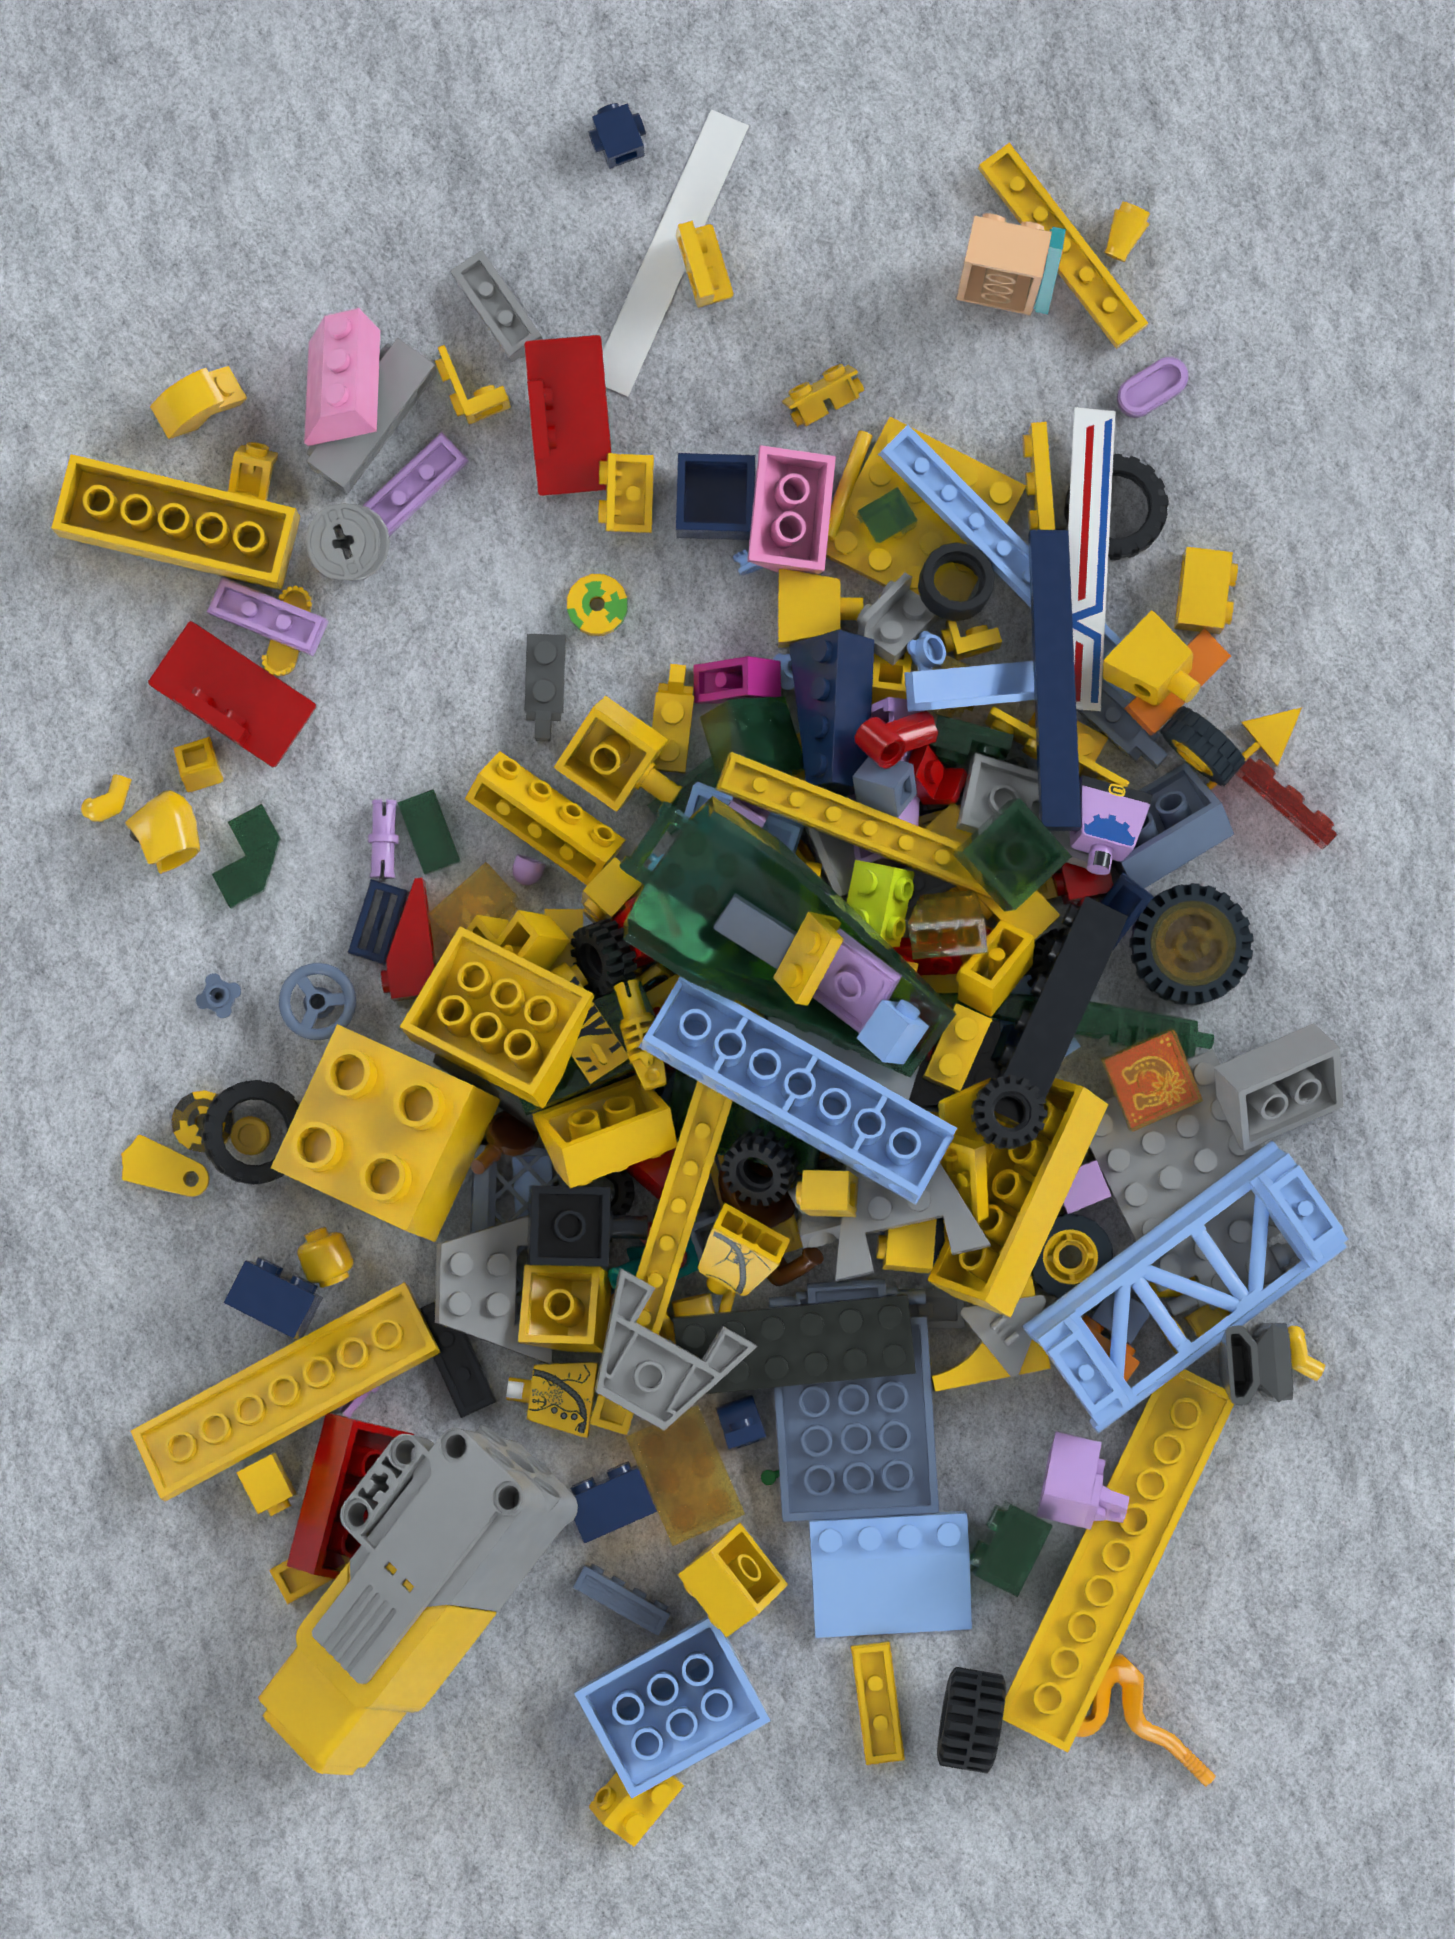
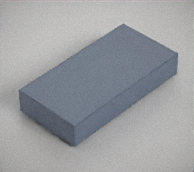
(755, 930)

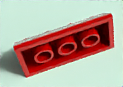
(341, 1461)

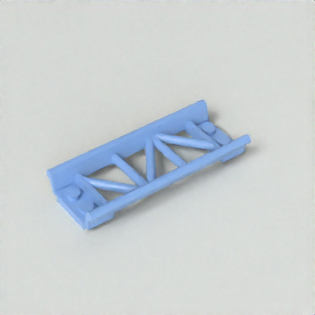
(1279, 1192)

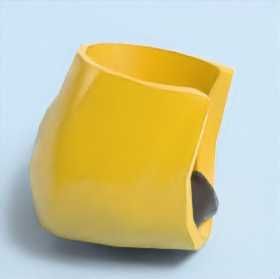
(166, 831)

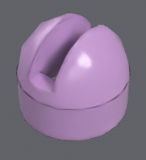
(527, 870)

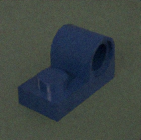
(741, 1423)

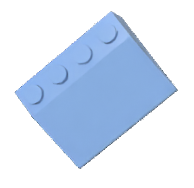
(891, 1574)
(671, 1706)

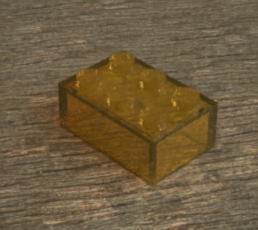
(685, 1476)

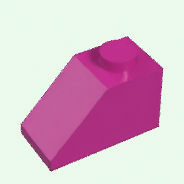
(736, 679)

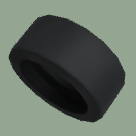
(960, 554)

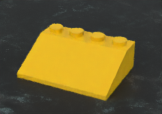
(499, 1017)

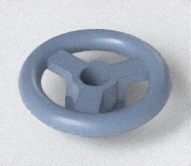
(305, 1028)

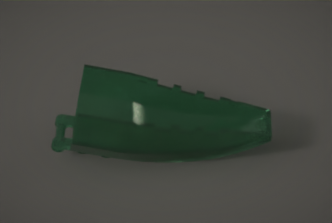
(694, 882)

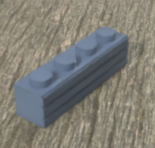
(622, 1600)

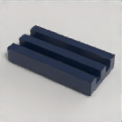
(392, 927)

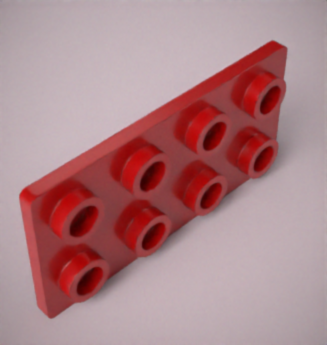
(568, 413)
(232, 694)

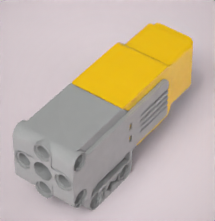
(431, 1572)

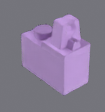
(1074, 1486)

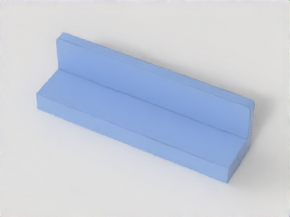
(969, 686)

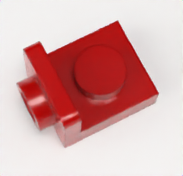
(933, 781)

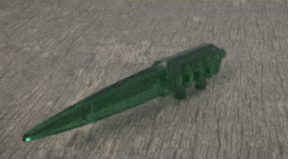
(1122, 1024)

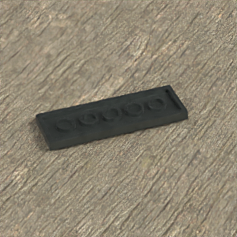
(809, 1342)

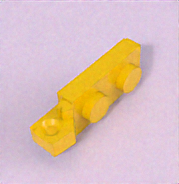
(673, 720)

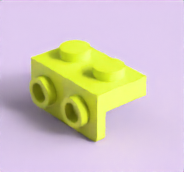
(881, 898)

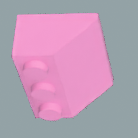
(342, 378)
(791, 510)

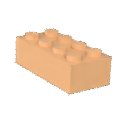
(1004, 264)

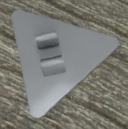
(1004, 1334)

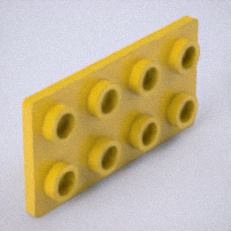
(1089, 744)
(967, 1152)

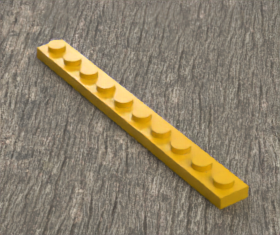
(673, 1223)

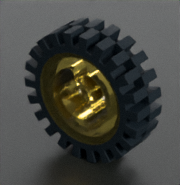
(1225, 927)

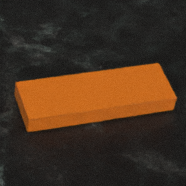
(1207, 659)

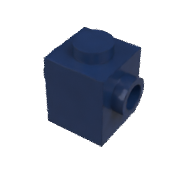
(617, 134)

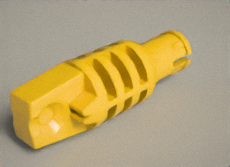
(633, 1029)

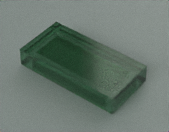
(429, 832)

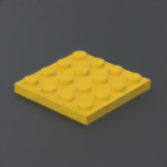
(908, 552)

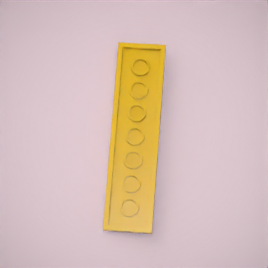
(284, 1391)

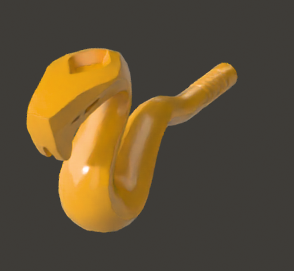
(1132, 1685)

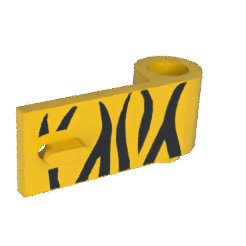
(596, 1039)

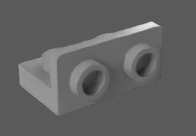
(895, 619)

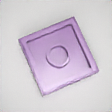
(855, 983)

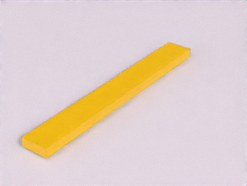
(845, 820)

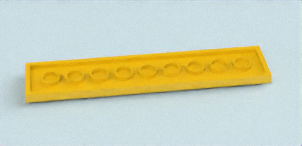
(1116, 1560)

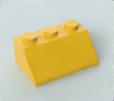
(605, 1131)

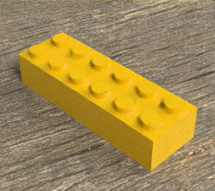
(176, 522)
(1023, 1202)

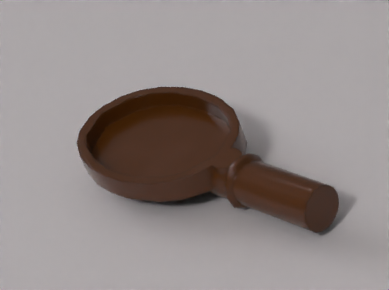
(505, 1137)

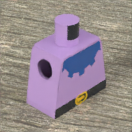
(1109, 822)

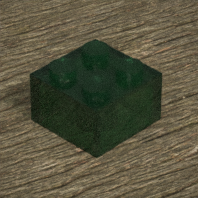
(756, 730)
(1012, 855)
(1009, 1547)

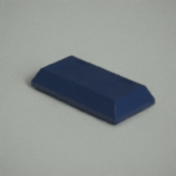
(1128, 899)

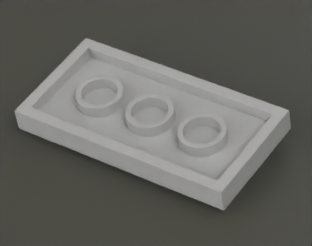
(995, 782)

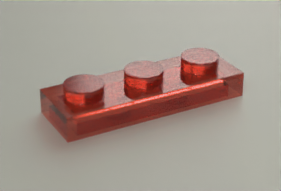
(1287, 802)

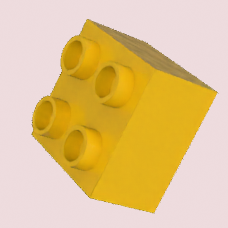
(385, 1133)

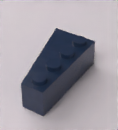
(832, 702)

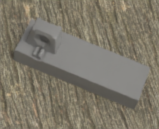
(495, 304)

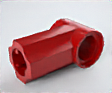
(889, 741)

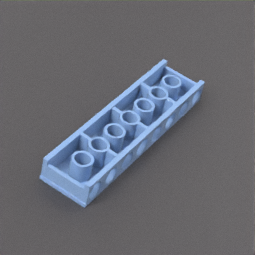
(799, 1089)

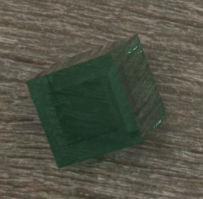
(887, 516)

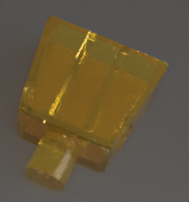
(947, 925)

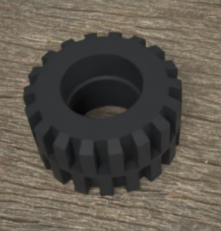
(971, 1720)

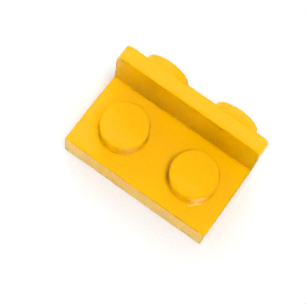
(703, 263)

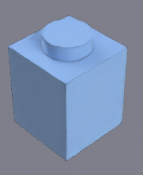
(893, 1031)

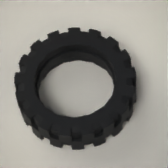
(1157, 503)
(213, 1127)

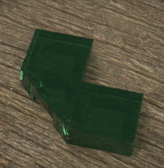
(250, 873)

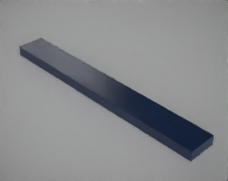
(1054, 680)

